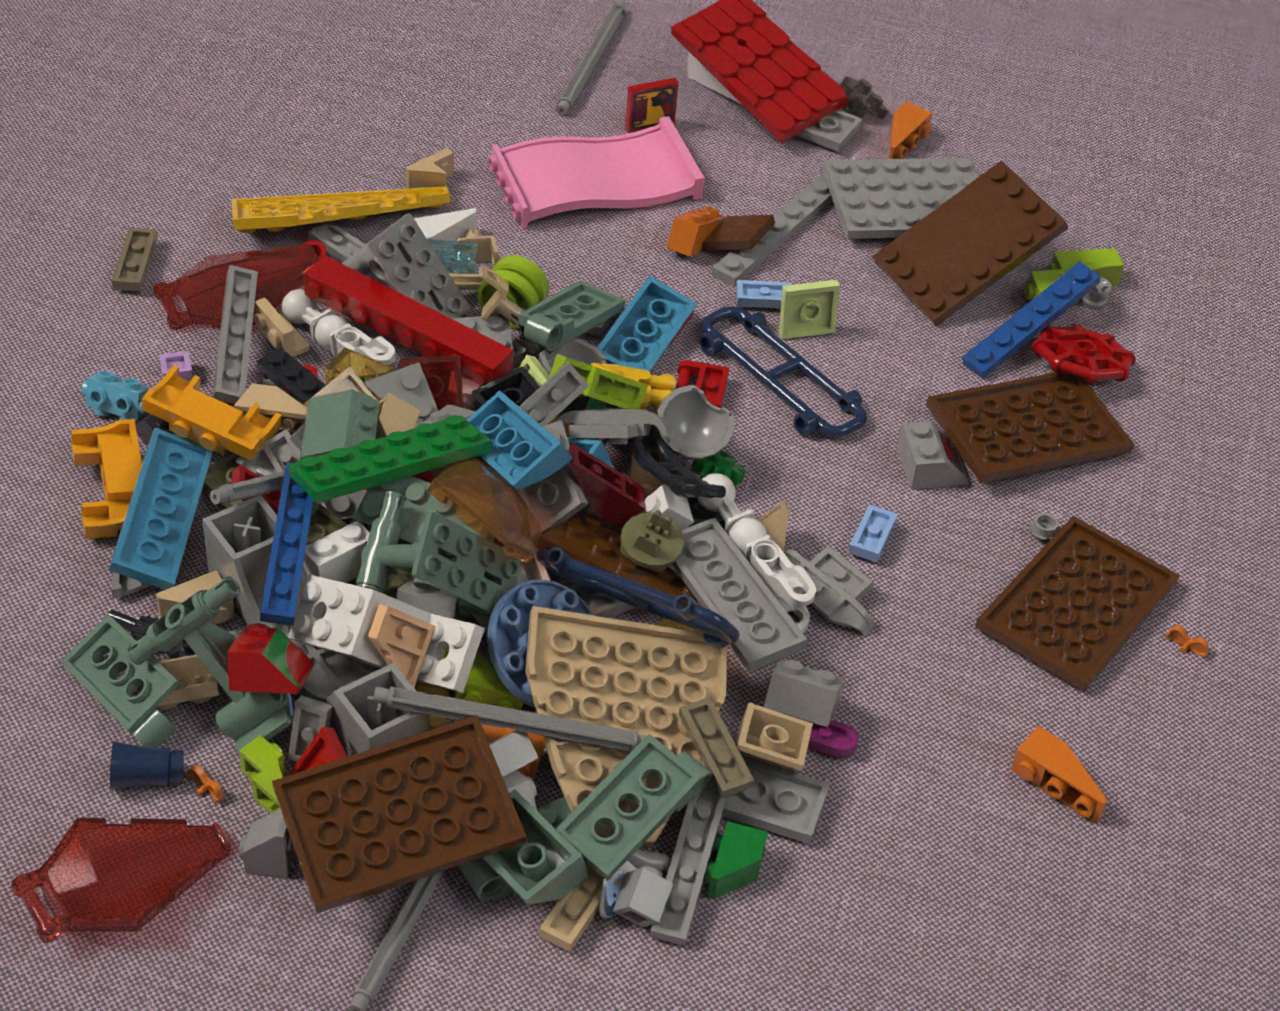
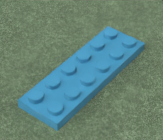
(161, 510)

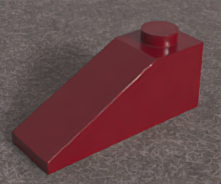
(607, 490)

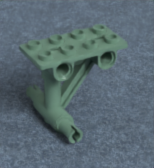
(442, 561)
(249, 712)

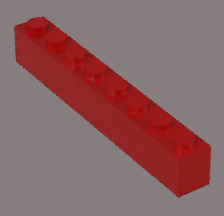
(406, 320)

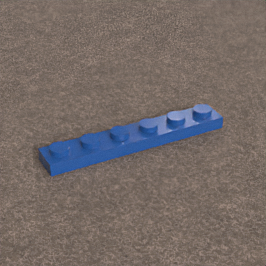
(1031, 320)
(287, 554)

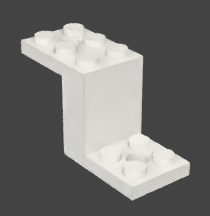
(349, 621)

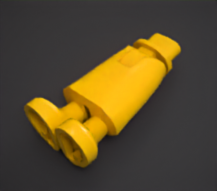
(657, 387)

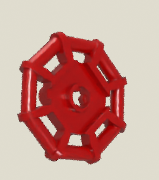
(1084, 353)

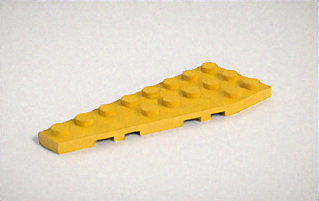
(297, 210)

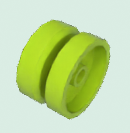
(526, 283)

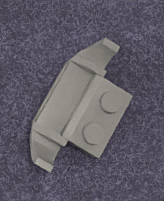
(613, 424)
(837, 588)

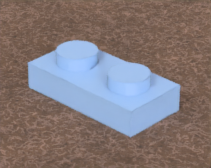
(759, 293)
(873, 533)

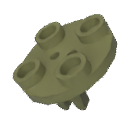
(647, 551)

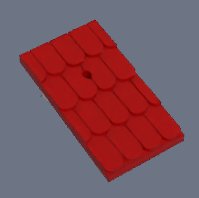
(757, 65)

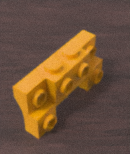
(206, 419)
(120, 461)

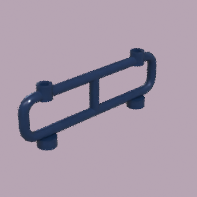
(807, 420)
(682, 609)

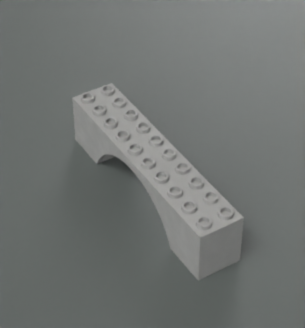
(240, 547)

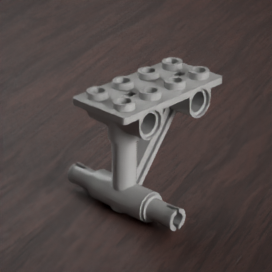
(411, 267)

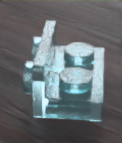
(456, 256)

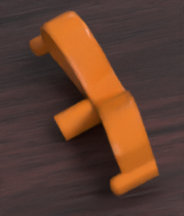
(1197, 645)
(200, 776)

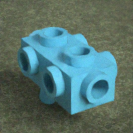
(115, 395)

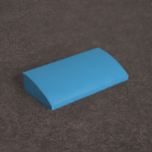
(646, 326)
(519, 445)

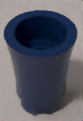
(144, 766)

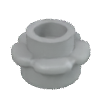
(1044, 526)

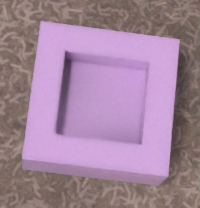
(179, 359)

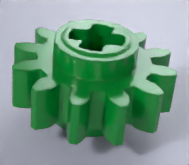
(723, 464)

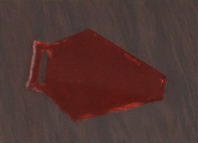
(204, 284)
(118, 874)

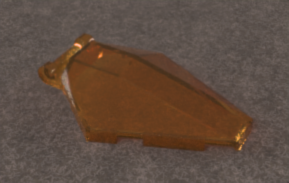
(489, 506)

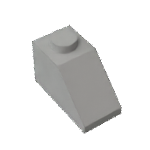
(267, 847)

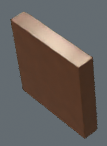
(739, 232)

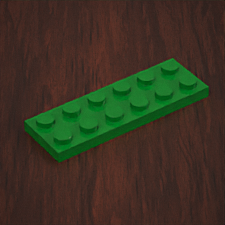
(388, 458)

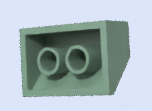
(338, 422)
(542, 867)

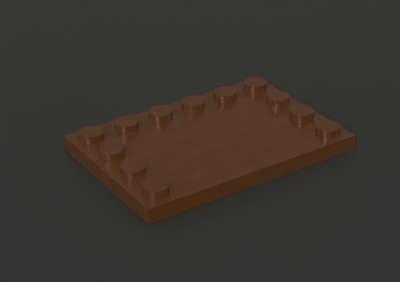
(969, 243)
(1028, 425)
(1077, 603)
(397, 813)

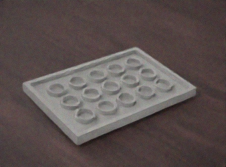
(892, 194)

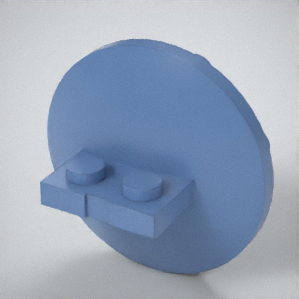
(510, 626)

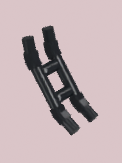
(685, 482)

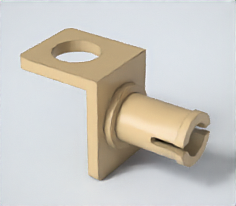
(486, 246)
(498, 301)

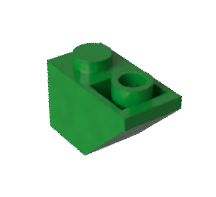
(737, 860)

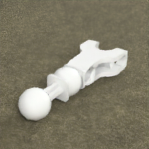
(332, 330)
(763, 554)

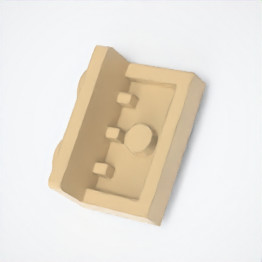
(278, 329)
(196, 681)

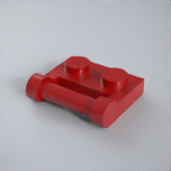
(711, 379)

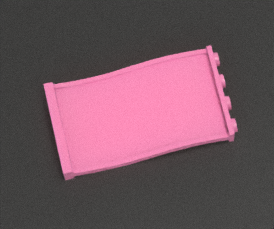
(596, 172)

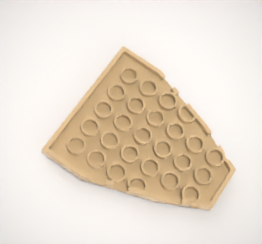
(621, 679)

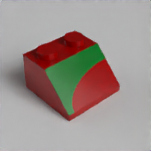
(266, 662)

